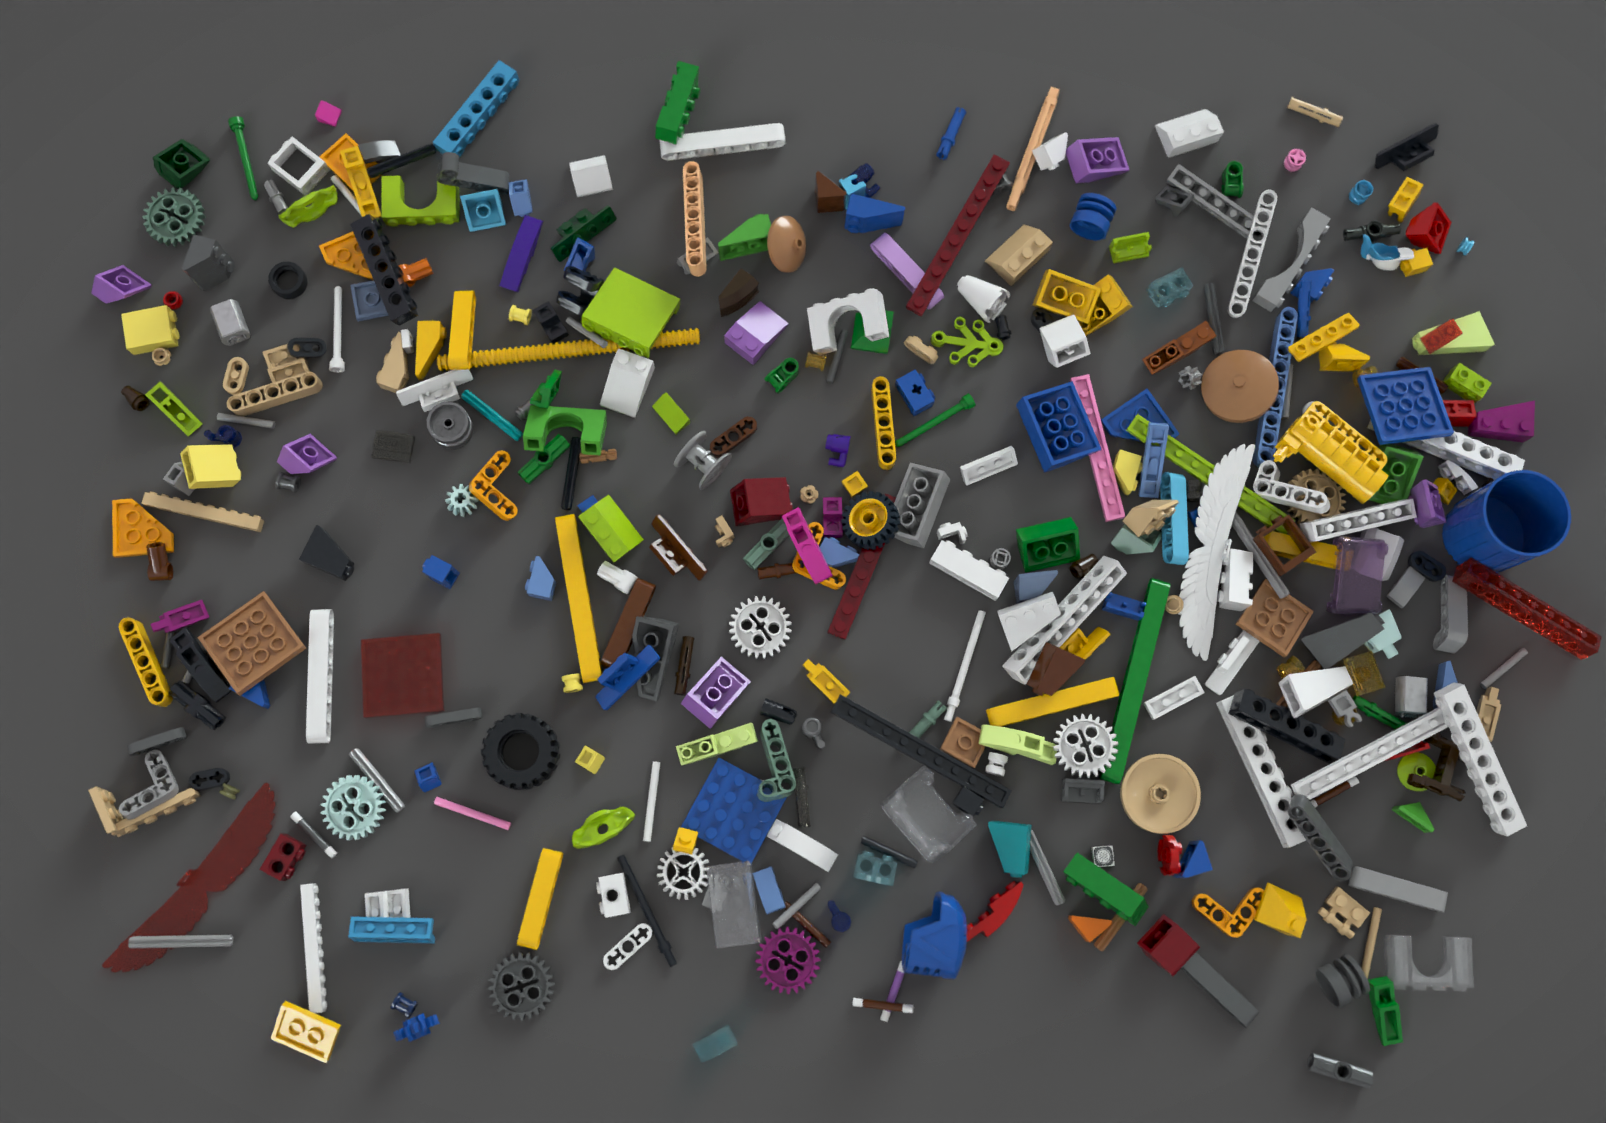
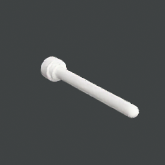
(336, 363)

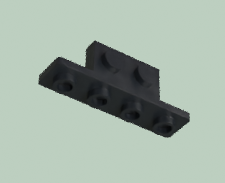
(1410, 150)

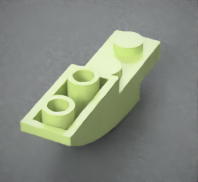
(1018, 742)
(717, 744)

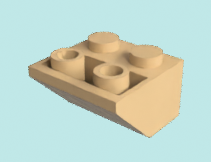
(1150, 516)

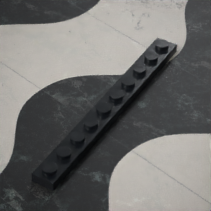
(921, 751)

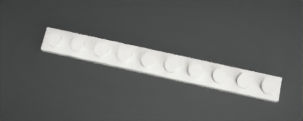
(1370, 754)

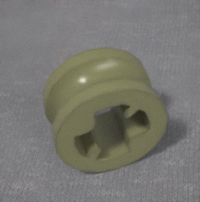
(229, 791)

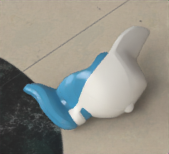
(1384, 256)

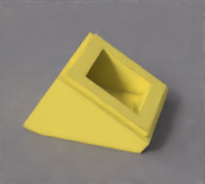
(590, 759)

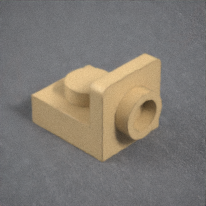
(723, 528)

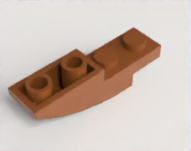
(1179, 348)

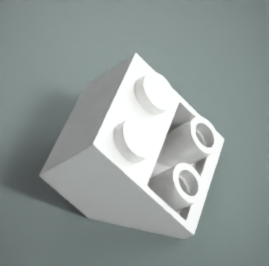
(1064, 341)

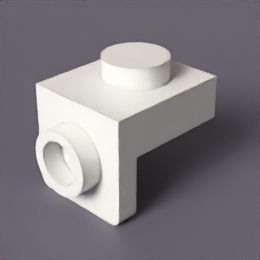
(948, 529)

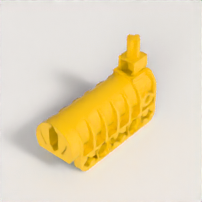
(1334, 451)

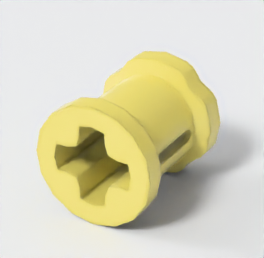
(520, 315)

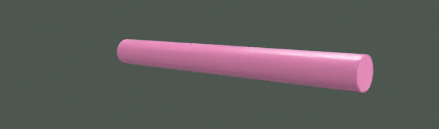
(472, 813)

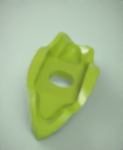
(320, 200)
(588, 834)

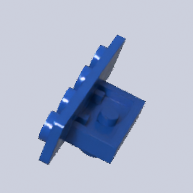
(624, 675)

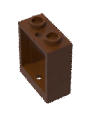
(1297, 536)

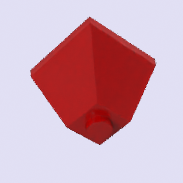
(1429, 228)

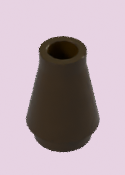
(136, 399)
(1082, 566)

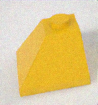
(1341, 358)
(1281, 911)

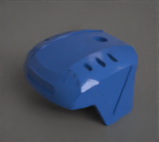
(936, 942)

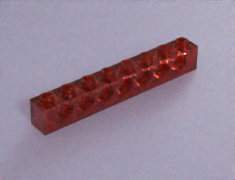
(1527, 609)

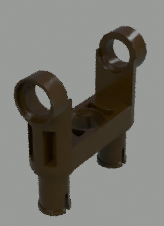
(1444, 770)

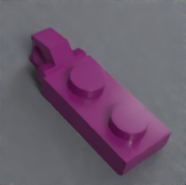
(181, 617)

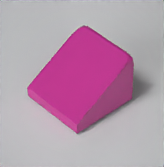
(327, 113)

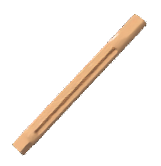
(1034, 142)

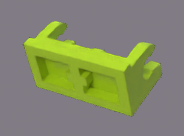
(1130, 247)

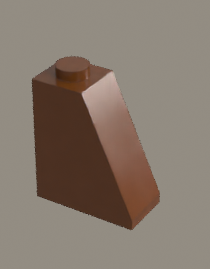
(1053, 669)

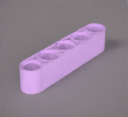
(901, 265)

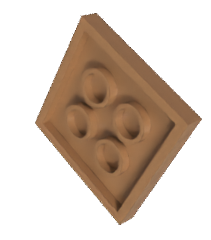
(1274, 620)

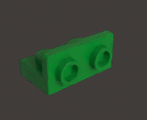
(547, 391)

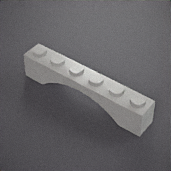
(1308, 232)

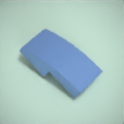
(768, 890)

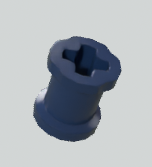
(401, 999)

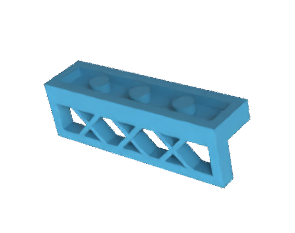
(391, 930)

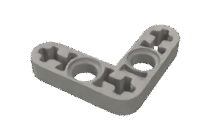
(158, 789)

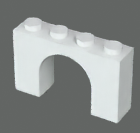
(824, 317)

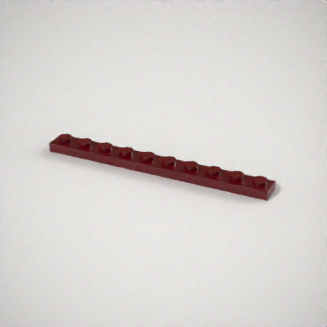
(957, 235)

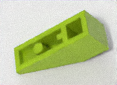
(173, 408)

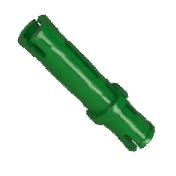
(1370, 707)

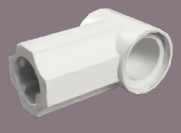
(621, 579)

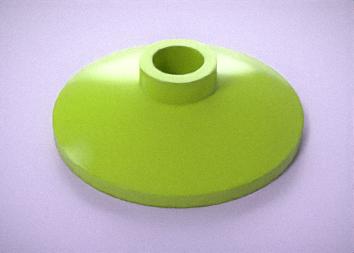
(1410, 764)

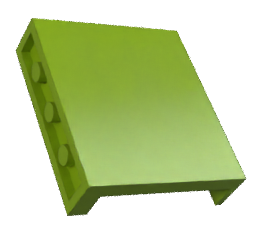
(629, 312)

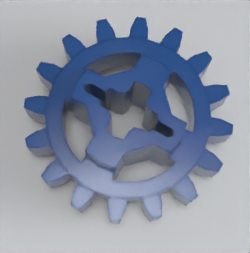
(416, 1027)

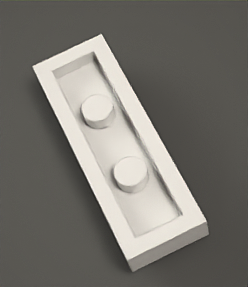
(988, 465)
(1173, 697)

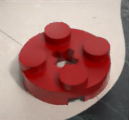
(1168, 853)

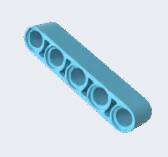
(1175, 531)

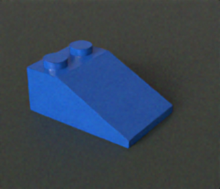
(871, 214)

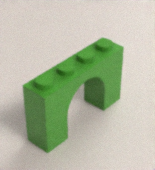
(543, 420)

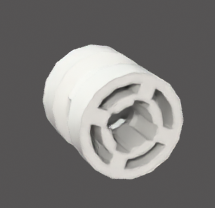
(996, 759)

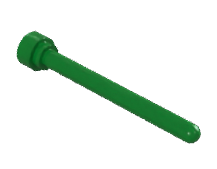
(237, 125)
(966, 402)

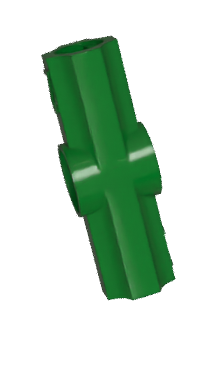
(534, 467)

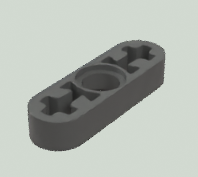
(453, 717)
(156, 741)

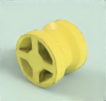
(572, 683)

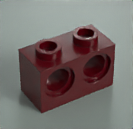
(279, 854)

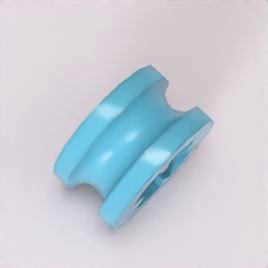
(1465, 246)

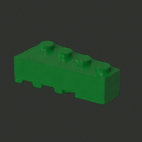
(678, 103)

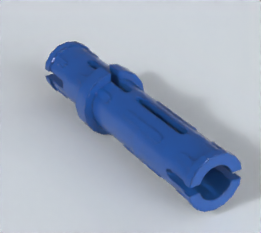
(948, 139)
(1303, 308)

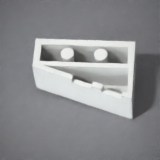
(1235, 581)
(1028, 618)

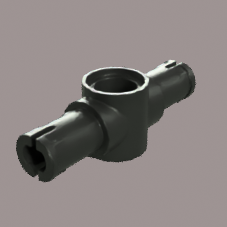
(1379, 229)

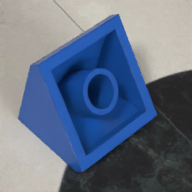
(1194, 860)

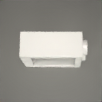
(310, 178)

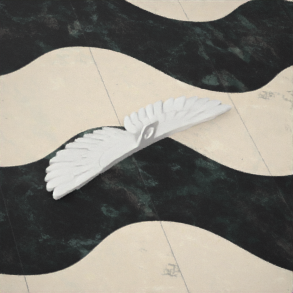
(1212, 529)

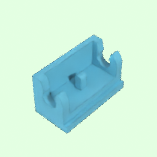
(848, 187)

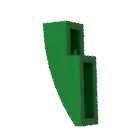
(1385, 1010)

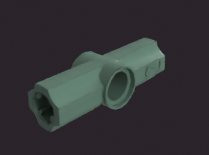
(759, 552)

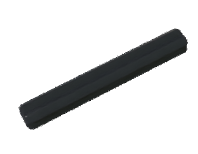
(401, 160)
(571, 473)

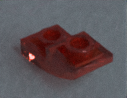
(1441, 336)

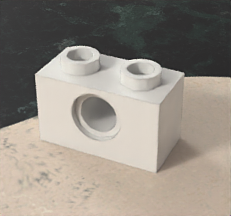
(618, 883)

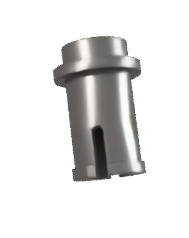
(522, 412)

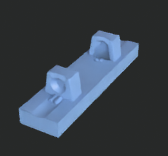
(1153, 460)

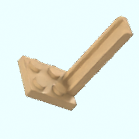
(114, 821)

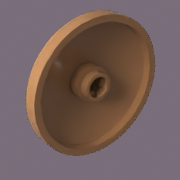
(1239, 386)

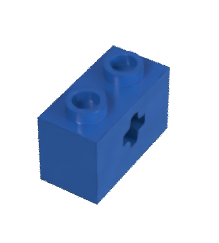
(915, 402)
(440, 571)

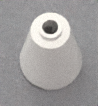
(983, 296)

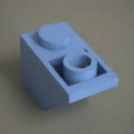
(836, 554)
(541, 582)

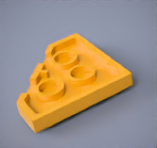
(346, 255)
(136, 529)

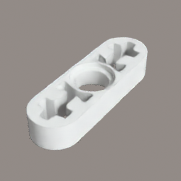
(612, 952)

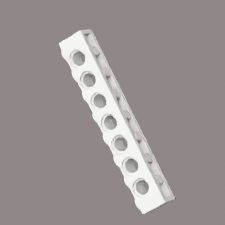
(1469, 454)
(1073, 611)
(1261, 781)
(1504, 800)

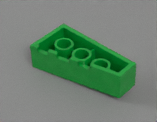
(1106, 888)

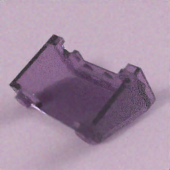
(1358, 576)

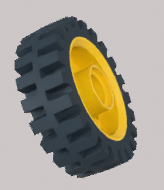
(861, 511)

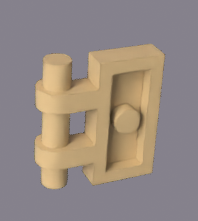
(1348, 908)

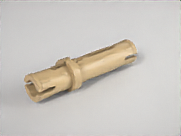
(1335, 119)

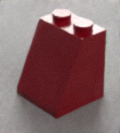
(760, 500)

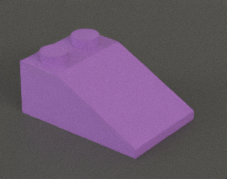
(1096, 159)
(755, 332)
(1427, 504)
(715, 692)

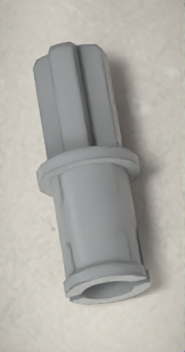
(275, 196)

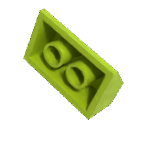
(610, 528)

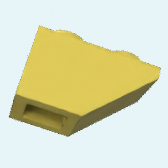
(1125, 469)

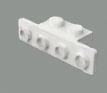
(435, 390)
(1231, 662)

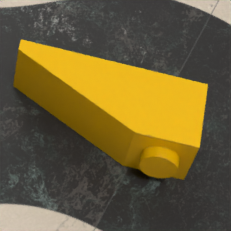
(429, 343)

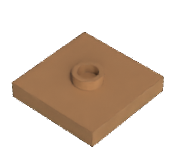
(963, 742)

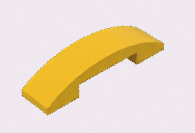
(360, 182)

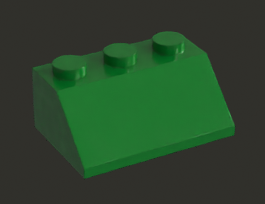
(1048, 544)

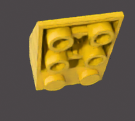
(1108, 307)

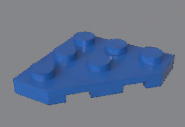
(1141, 404)

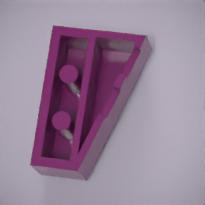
(1505, 423)

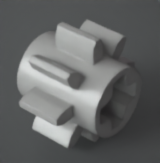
(1190, 377)

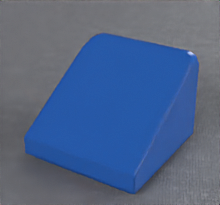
(427, 777)

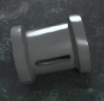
(288, 482)

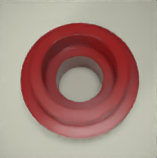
(169, 296)

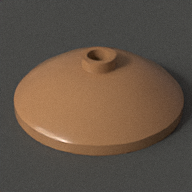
(786, 244)

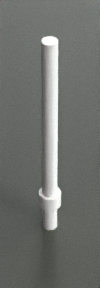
(953, 701)

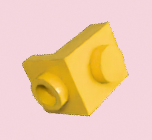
(685, 840)

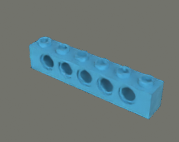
(477, 101)

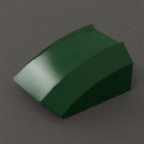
(180, 163)

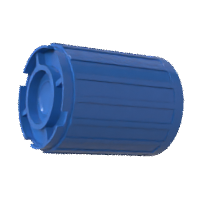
(1508, 521)

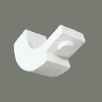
(802, 845)

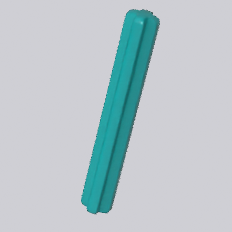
(492, 415)

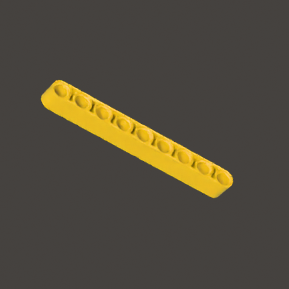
(578, 598)

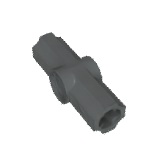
(1351, 1073)

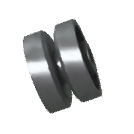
(449, 425)

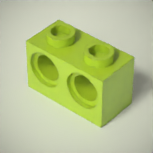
(1466, 383)

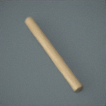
(1371, 941)

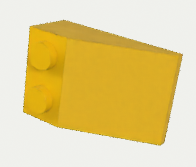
(1066, 296)

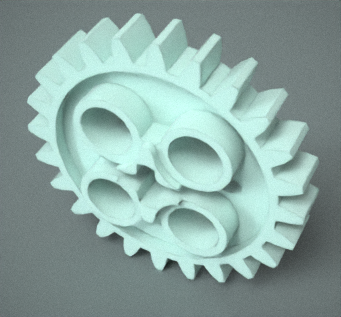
(340, 819)

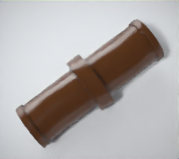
(775, 571)

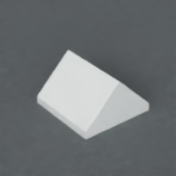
(590, 176)

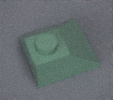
(1129, 543)

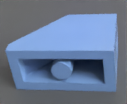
(520, 198)

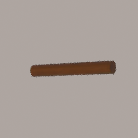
(809, 927)

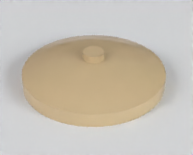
(1160, 793)

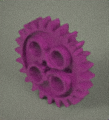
(797, 943)

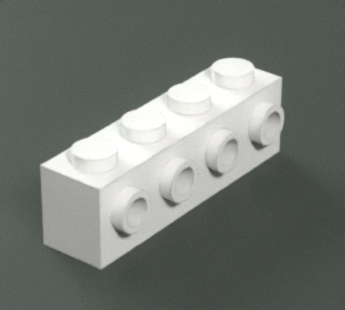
(969, 570)

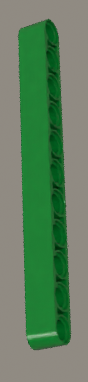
(1136, 677)

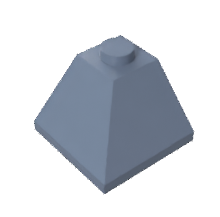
(1032, 584)

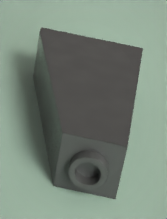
(1339, 640)

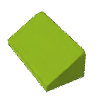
(671, 413)

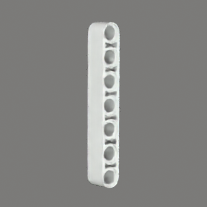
(724, 141)
(1257, 246)
(320, 676)

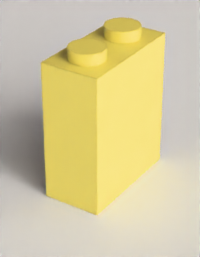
(150, 329)
(210, 466)

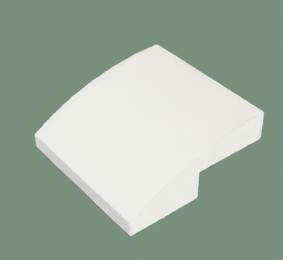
(388, 904)

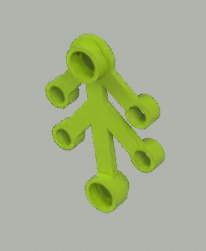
(969, 342)

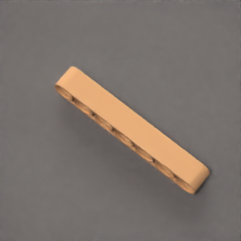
(694, 219)

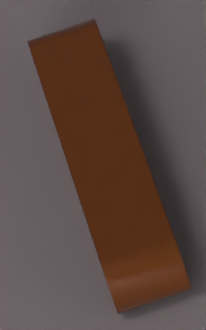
(635, 606)

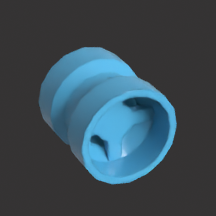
(1360, 192)

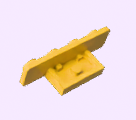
(1323, 337)
(1082, 646)

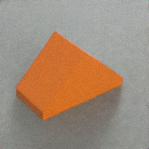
(1089, 927)

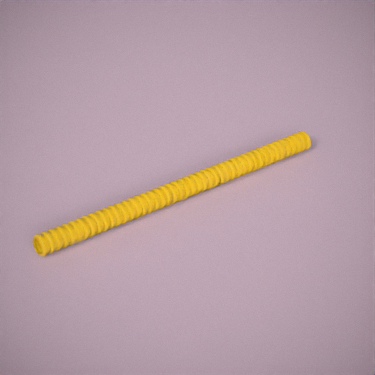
(565, 349)

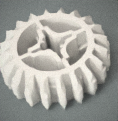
(670, 884)

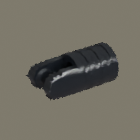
(778, 712)

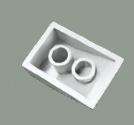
(627, 383)

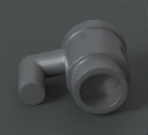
(811, 729)

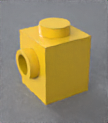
(1419, 264)

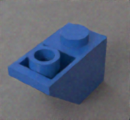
(1319, 279)

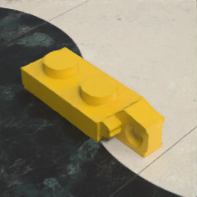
(825, 681)

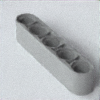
(1398, 889)

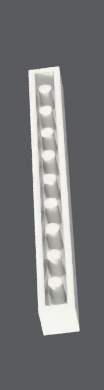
(313, 949)

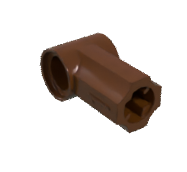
(158, 566)

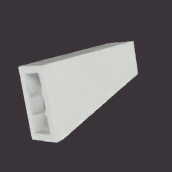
(1312, 688)

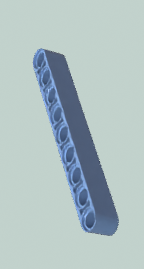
(1282, 362)

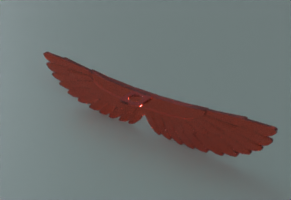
(214, 873)

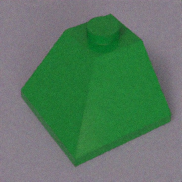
(860, 342)

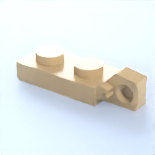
(1489, 710)

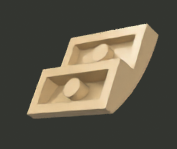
(283, 365)

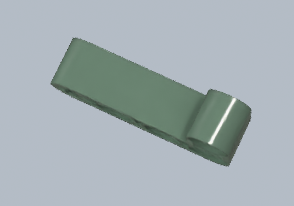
(775, 758)

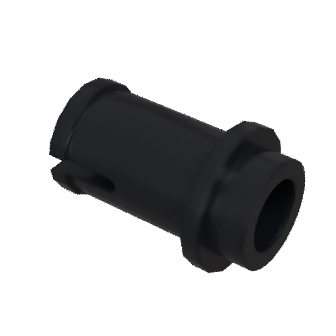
(1002, 327)

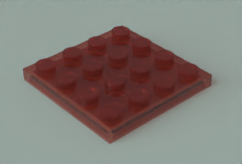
(402, 675)

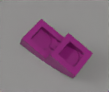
(832, 517)

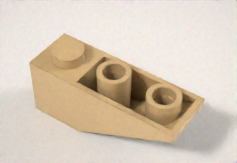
(395, 368)

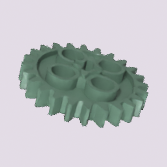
(182, 203)

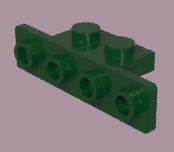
(584, 226)

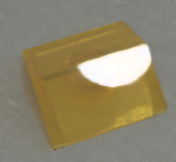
(1364, 673)

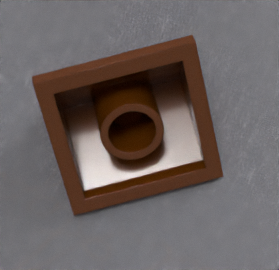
(828, 195)

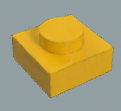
(854, 484)

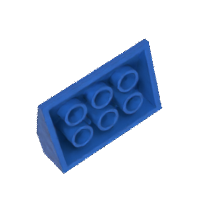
(1058, 426)

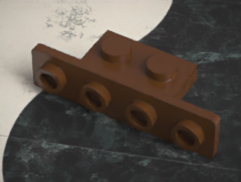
(673, 551)

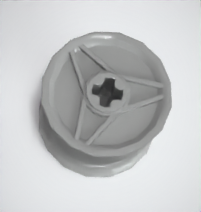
(702, 460)

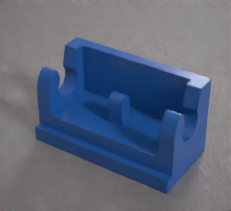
(1123, 606)

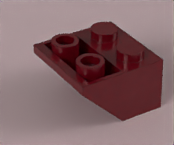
(1168, 945)

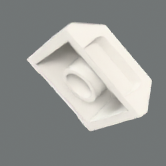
(1394, 548)

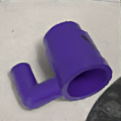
(838, 444)

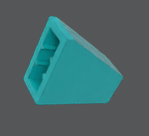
(1012, 845)

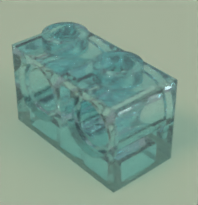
(1167, 285)
(874, 874)

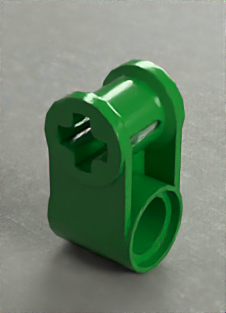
(1232, 184)
(780, 377)

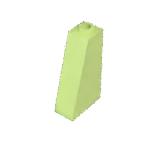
(1474, 337)

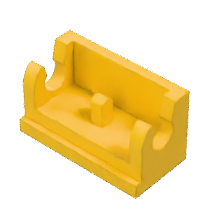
(1405, 198)

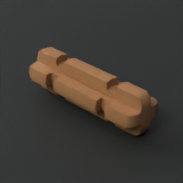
(611, 454)

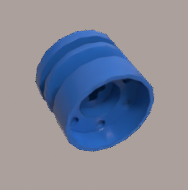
(1093, 216)

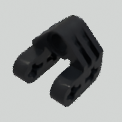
(589, 287)

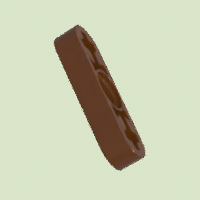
(748, 432)

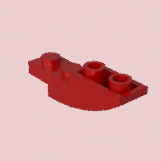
(1000, 907)

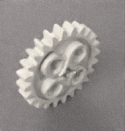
(746, 637)
(1101, 740)

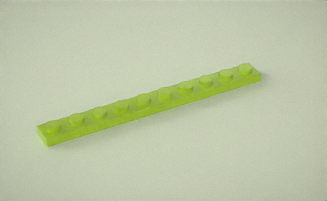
(1201, 468)

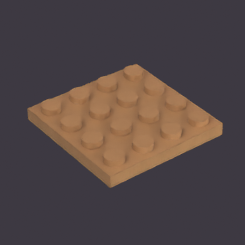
(251, 643)

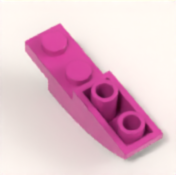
(806, 546)

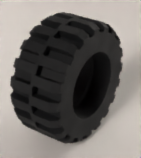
(501, 733)

